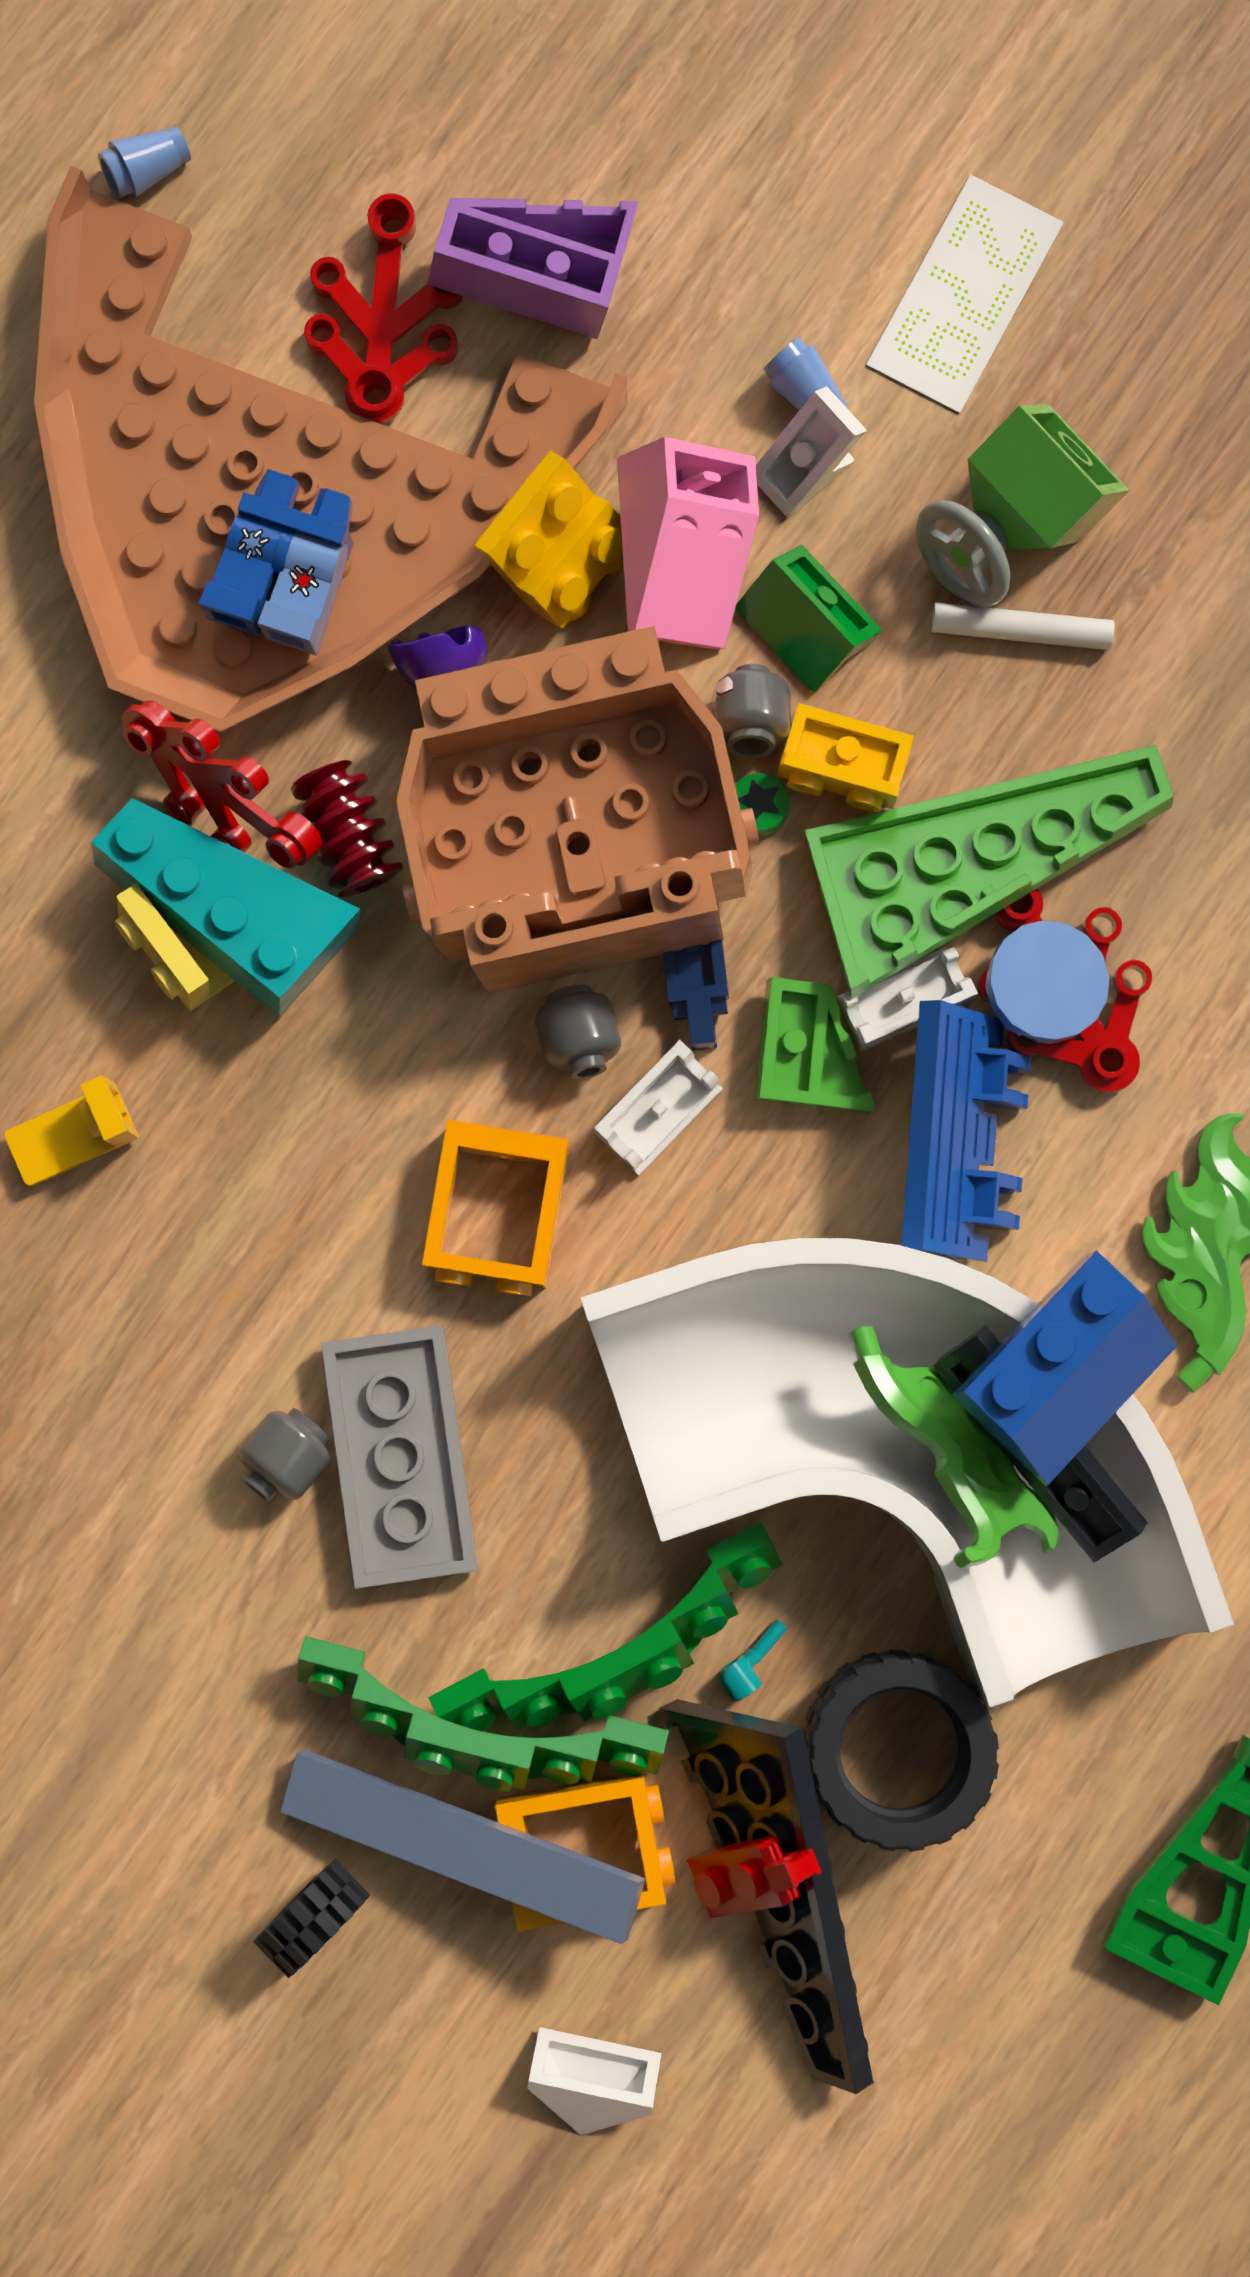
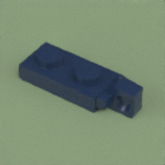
(698, 989)

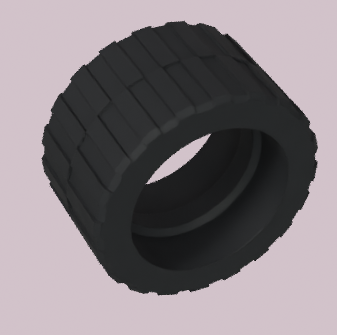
(961, 1796)

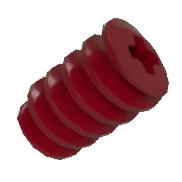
(344, 829)

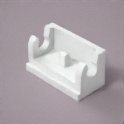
(894, 1003)
(658, 1108)

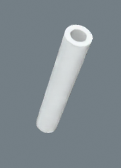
(1022, 626)

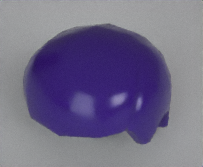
(439, 653)

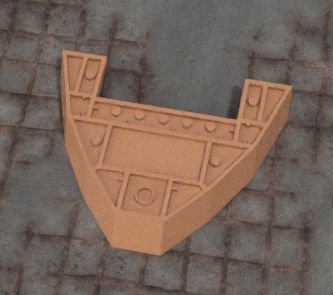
(161, 443)

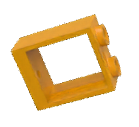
(507, 1145)
(647, 1808)

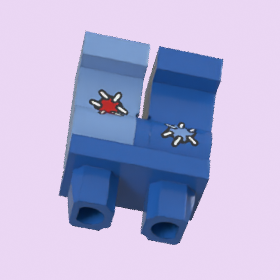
(281, 564)

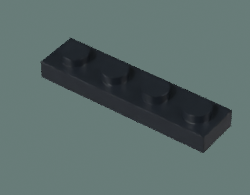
(1082, 1493)

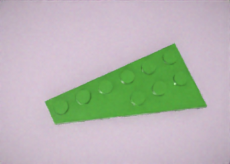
(944, 864)

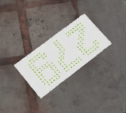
(965, 293)

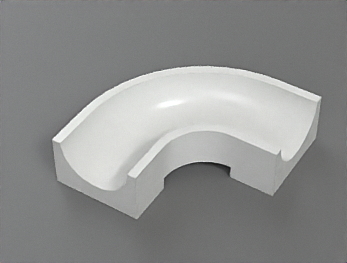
(750, 1397)

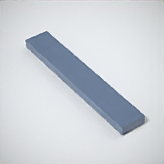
(463, 1846)

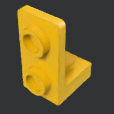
(72, 1132)

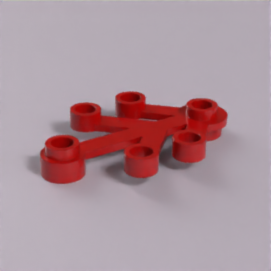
(382, 322)
(218, 783)
(1095, 1037)

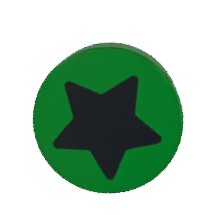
(766, 798)

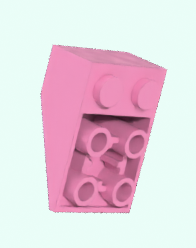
(685, 538)

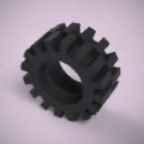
(311, 1918)

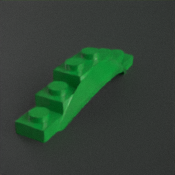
(643, 1663)
(491, 1758)

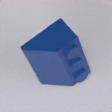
(1067, 1367)

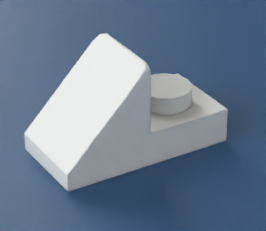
(809, 452)

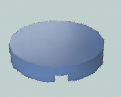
(1047, 981)

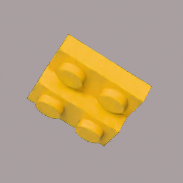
(554, 541)

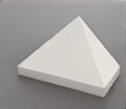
(592, 2080)

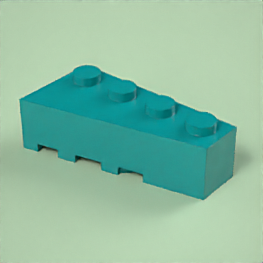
(229, 906)

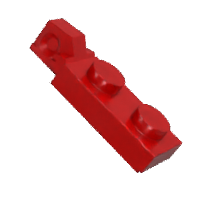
(750, 1876)

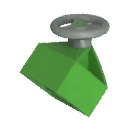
(1029, 490)

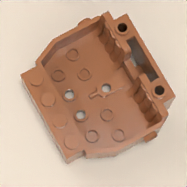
(495, 841)

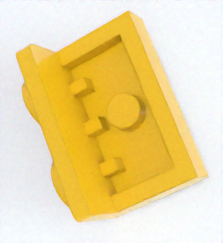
(844, 758)

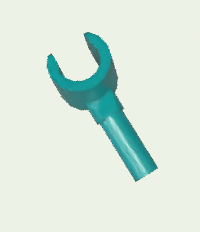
(738, 1675)

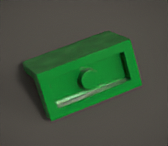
(806, 617)

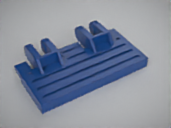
(954, 1135)

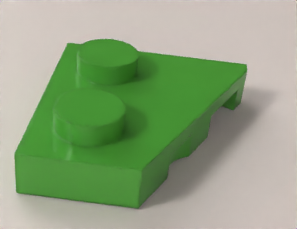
(806, 1051)

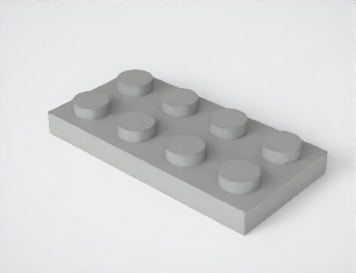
(399, 1457)

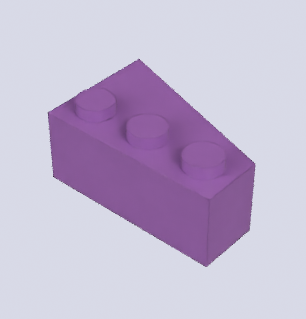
(534, 258)

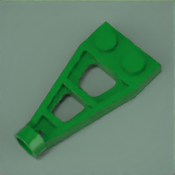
(1169, 1942)

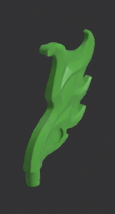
(1205, 1250)
(967, 1459)

